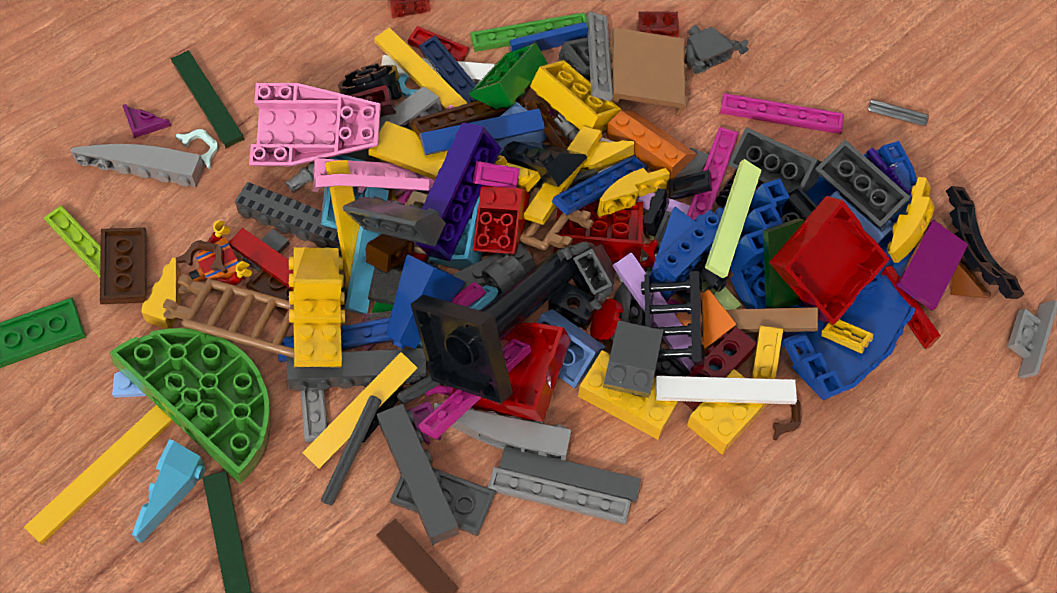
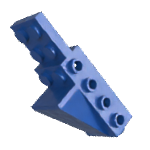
(684, 246)

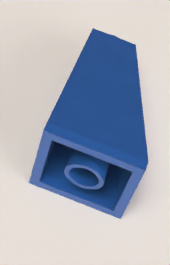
(416, 280)

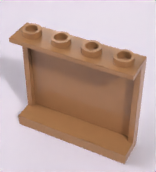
(648, 68)

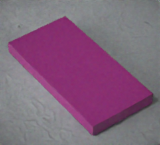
(932, 265)

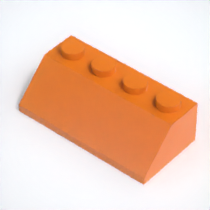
(650, 143)

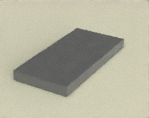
(467, 499)

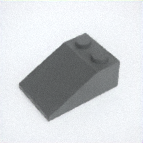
(633, 359)

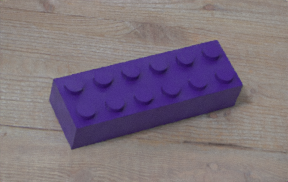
(454, 191)

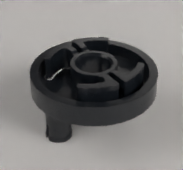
(369, 78)

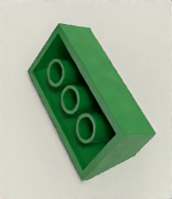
(509, 77)

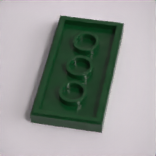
(777, 291)

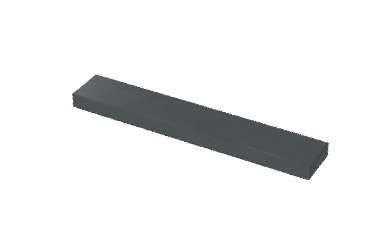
(571, 473)

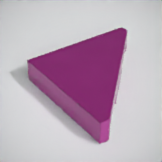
(144, 122)

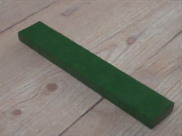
(207, 99)
(226, 533)

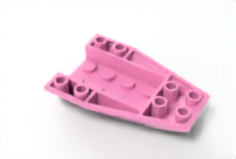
(309, 124)

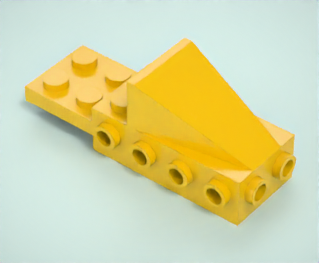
(316, 306)

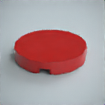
(606, 320)

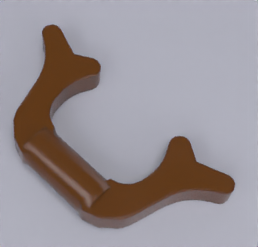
(199, 245)
(794, 425)

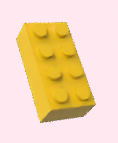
(571, 96)
(638, 411)

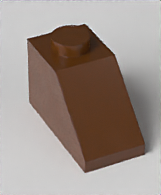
(387, 251)

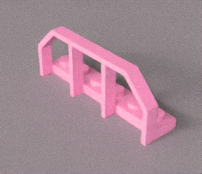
(371, 175)

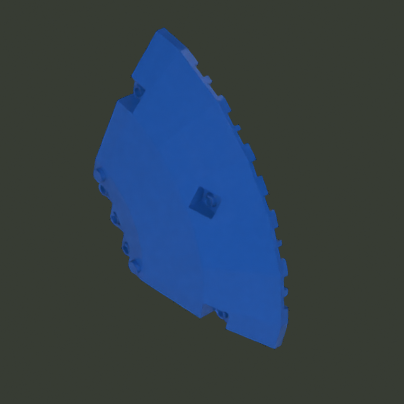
(877, 308)

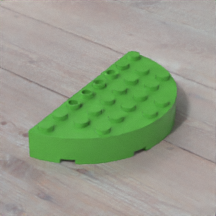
(205, 390)

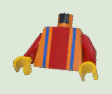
(236, 270)

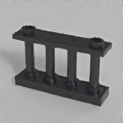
(692, 307)

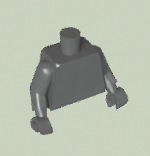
(710, 48)
(595, 268)

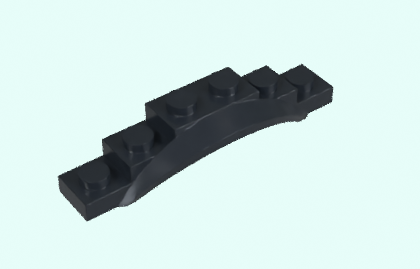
(976, 254)

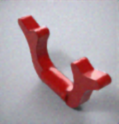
(649, 249)

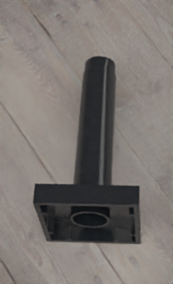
(465, 342)

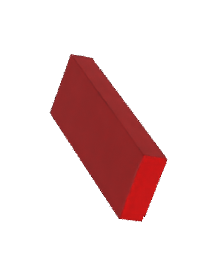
(421, 35)

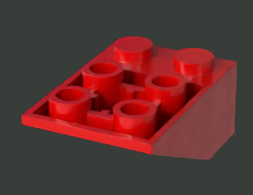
(500, 219)

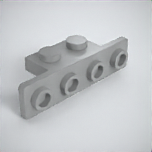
(1031, 337)

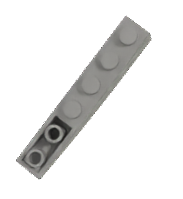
(417, 105)
(144, 161)
(514, 433)

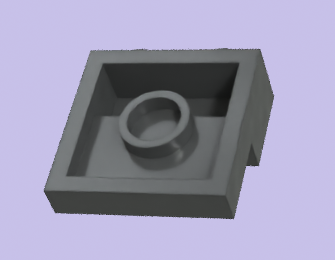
(577, 56)

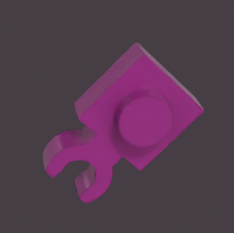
(419, 414)

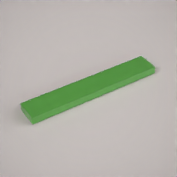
(501, 36)

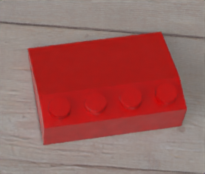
(616, 231)

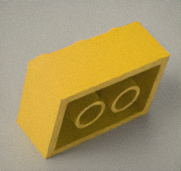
(723, 421)

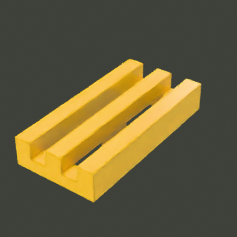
(846, 338)

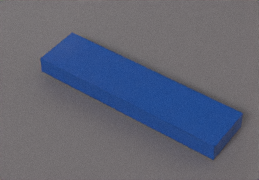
(551, 38)

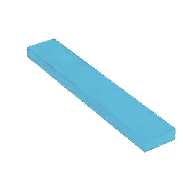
(361, 271)

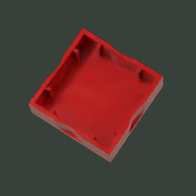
(829, 259)
(536, 375)

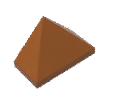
(967, 284)

